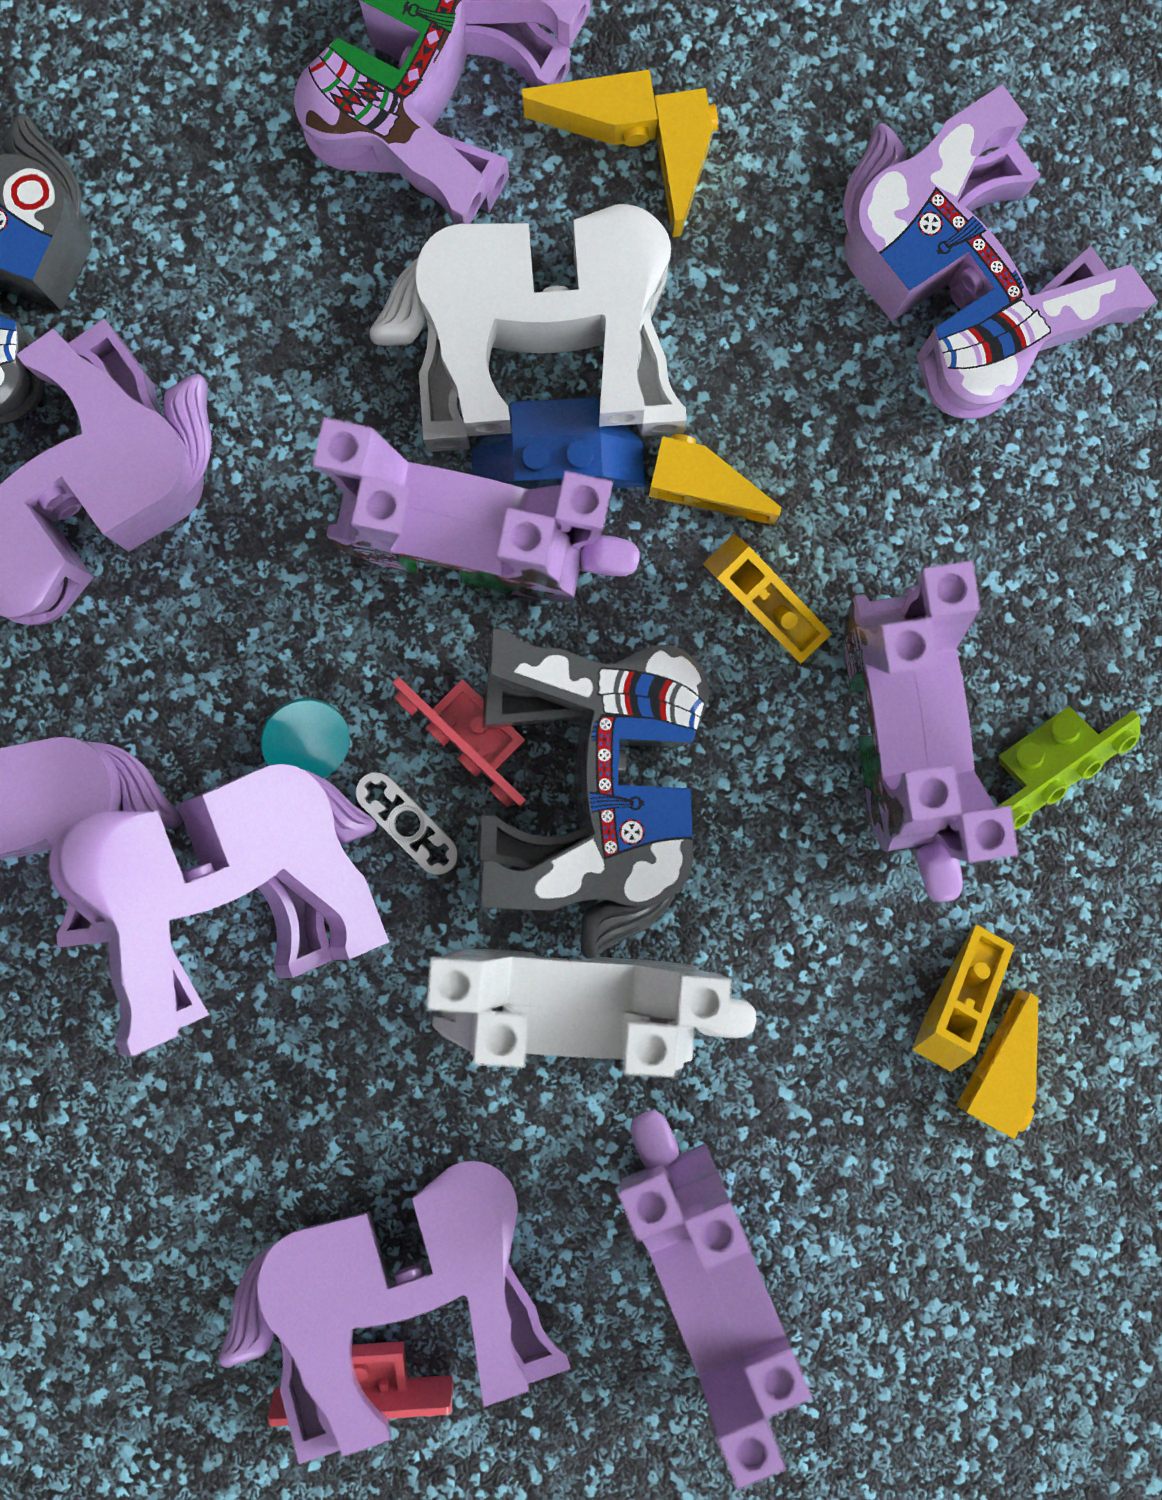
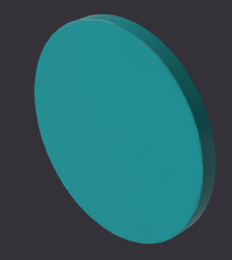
(306, 736)

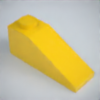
(603, 108)
(683, 145)
(701, 479)
(767, 598)
(964, 1000)
(1005, 1077)

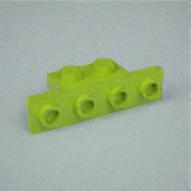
(1060, 756)

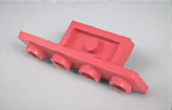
(460, 721)
(385, 1381)

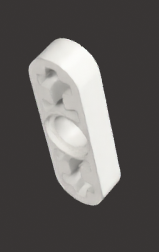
(392, 793)

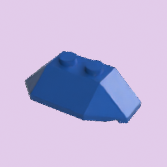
(559, 438)

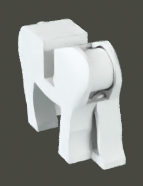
(480, 296)
(584, 1007)

